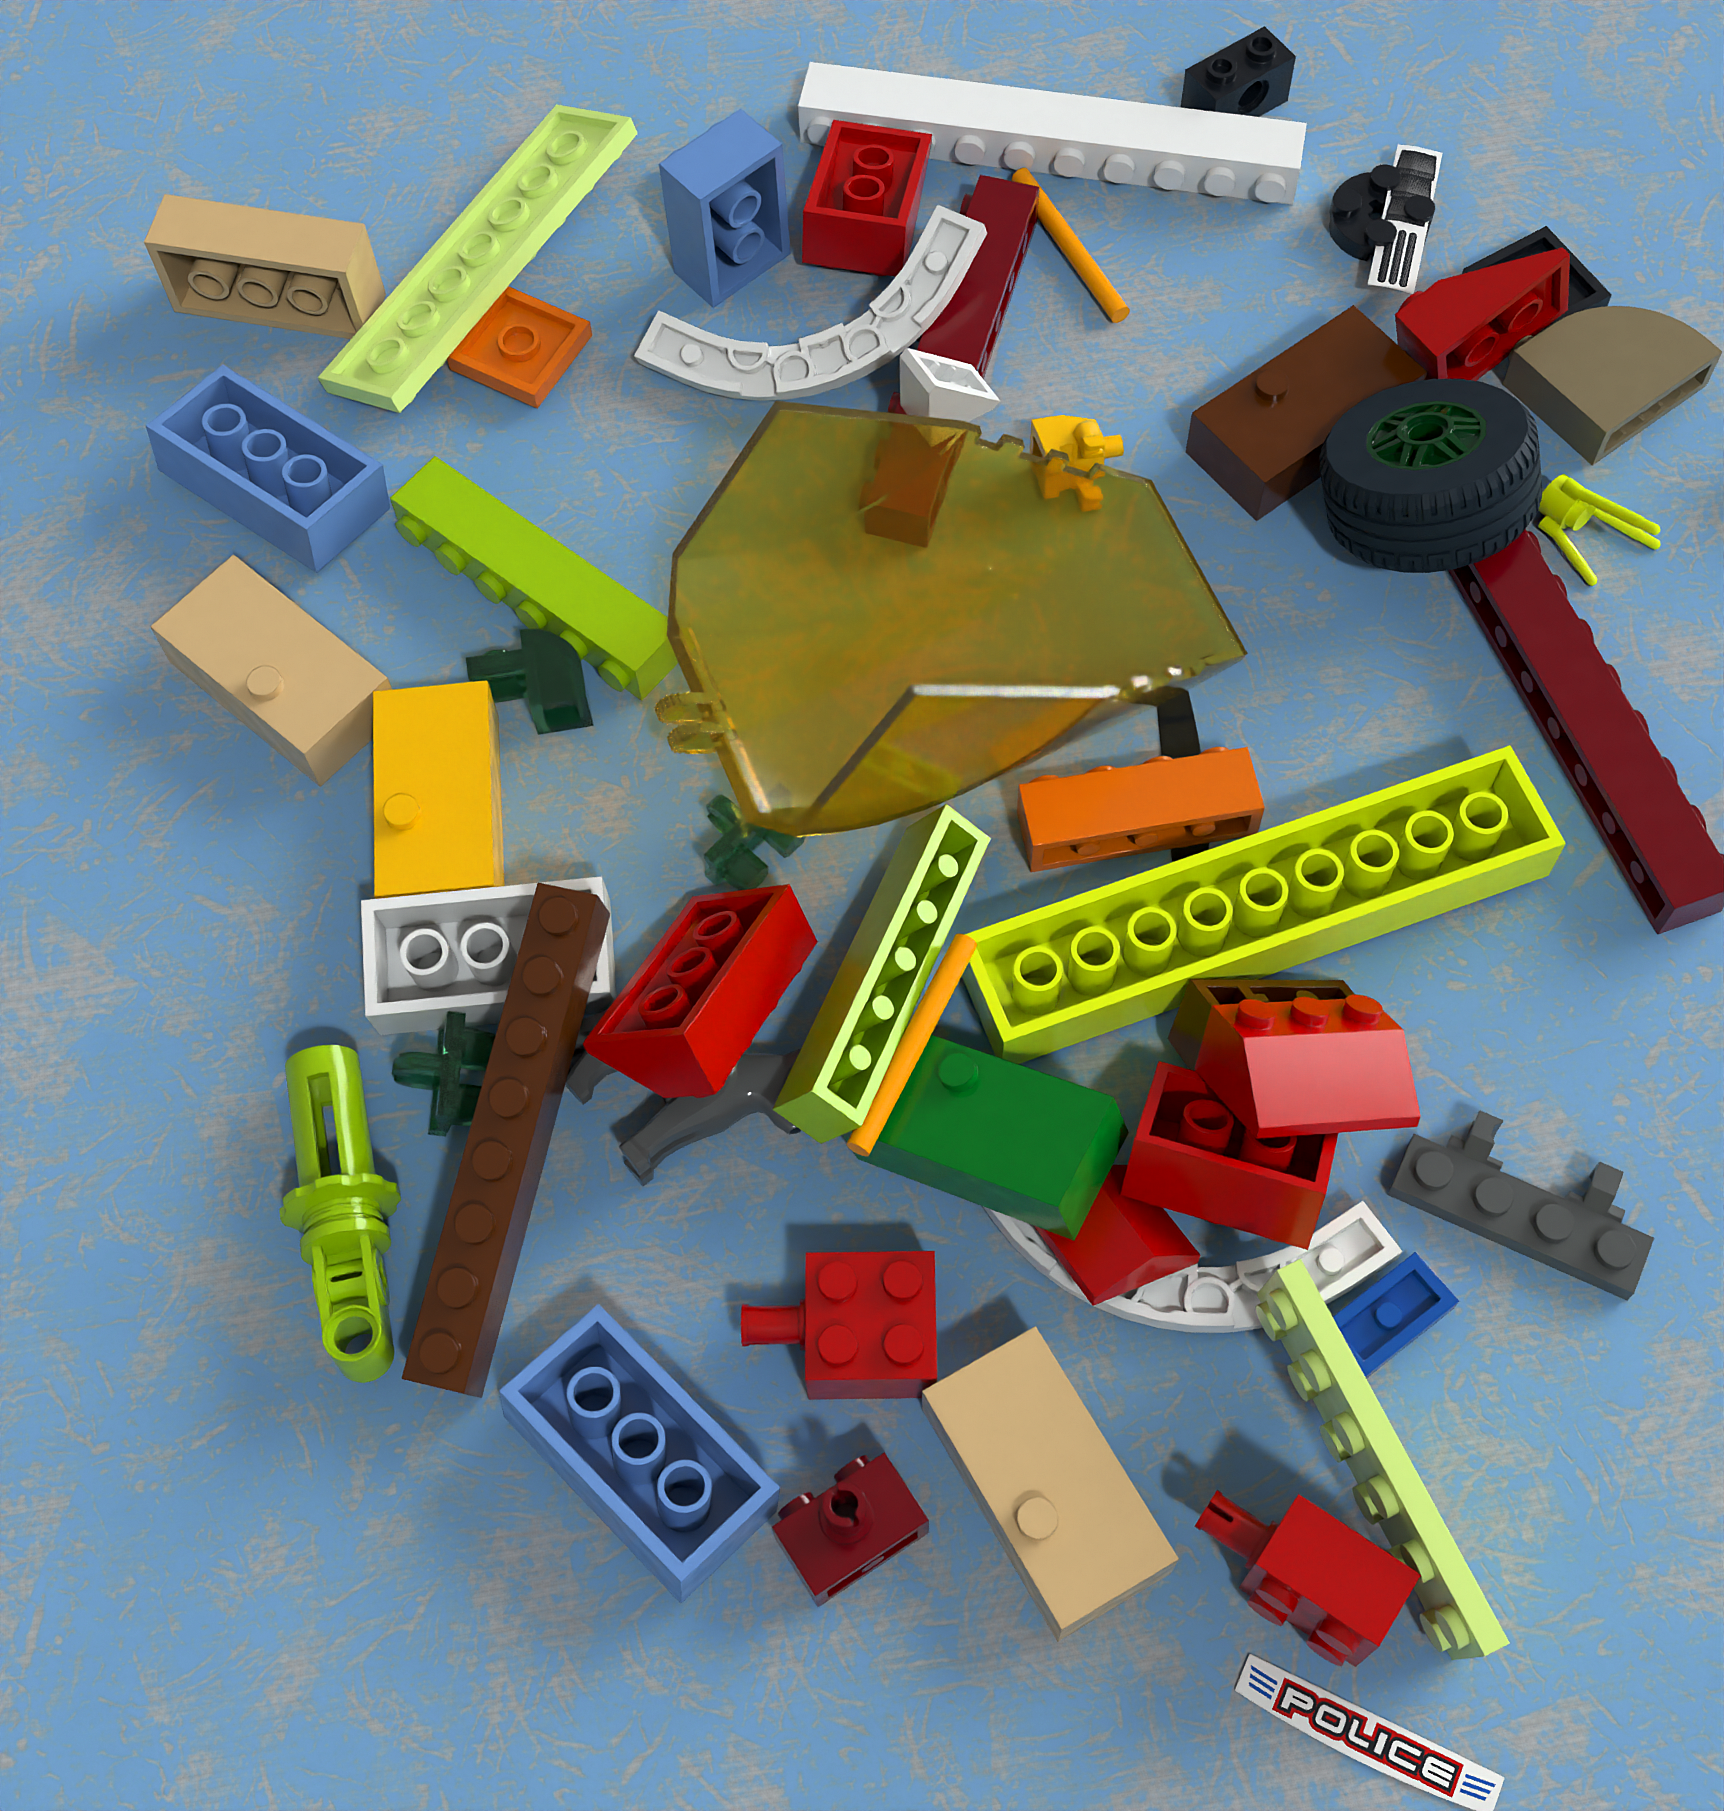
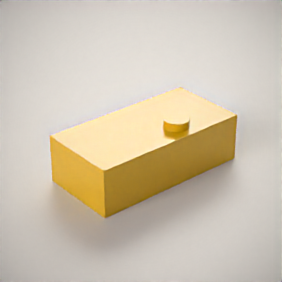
(436, 790)

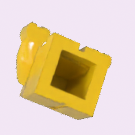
(1076, 437)

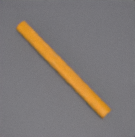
(1076, 252)
(913, 1042)

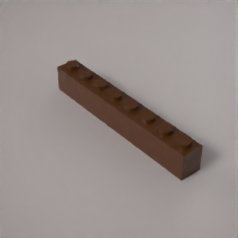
(508, 1142)

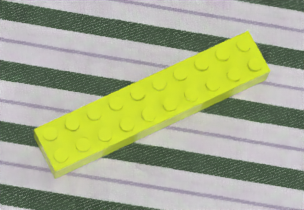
(1259, 904)

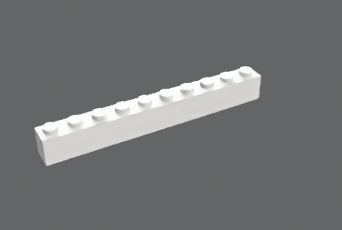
(1064, 132)

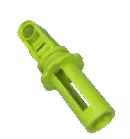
(343, 1211)

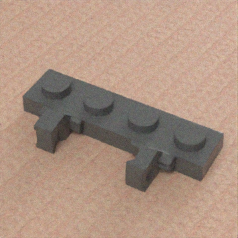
(1568, 1234)

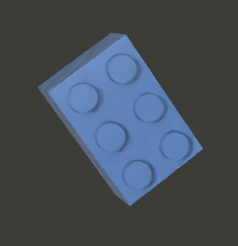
(726, 207)

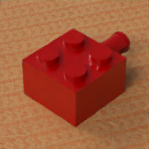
(861, 1324)
(1314, 1576)

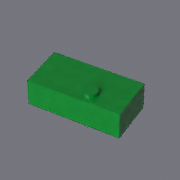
(1001, 1136)

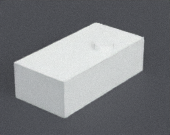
(457, 955)

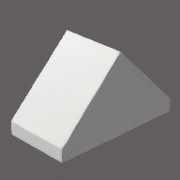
(942, 388)

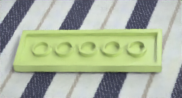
(1388, 1484)

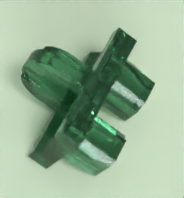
(733, 853)
(440, 1072)

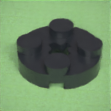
(1359, 198)

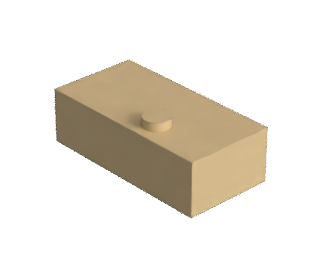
(265, 266)
(273, 668)
(1048, 1483)

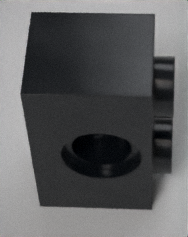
(1242, 77)

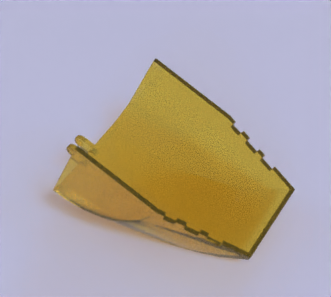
(919, 614)

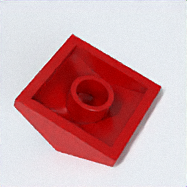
(1121, 1244)

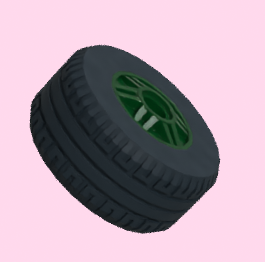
(1431, 475)

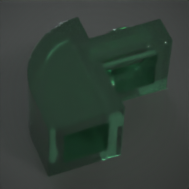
(543, 671)

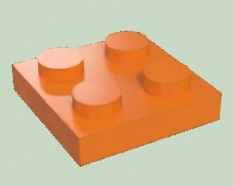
(521, 347)

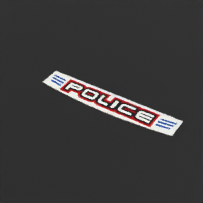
(1369, 1737)

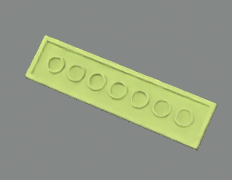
(477, 258)

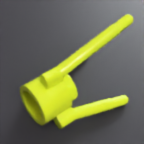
(1572, 505)

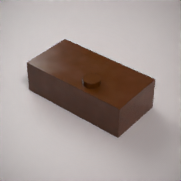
(1269, 427)

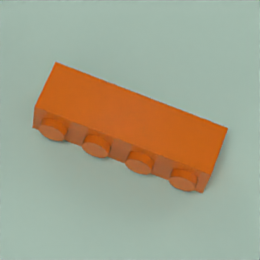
(1139, 808)

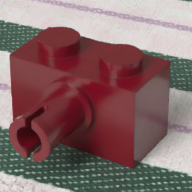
(849, 1527)

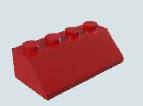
(704, 991)

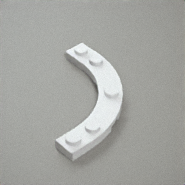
(836, 354)
(1226, 1297)

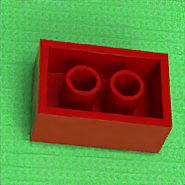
(1209, 1166)

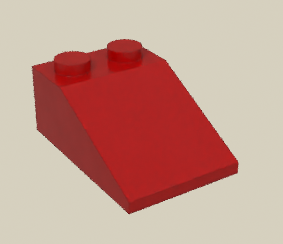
(865, 198)
(1477, 317)

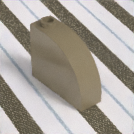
(1609, 374)

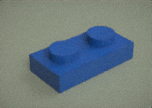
(1394, 1313)

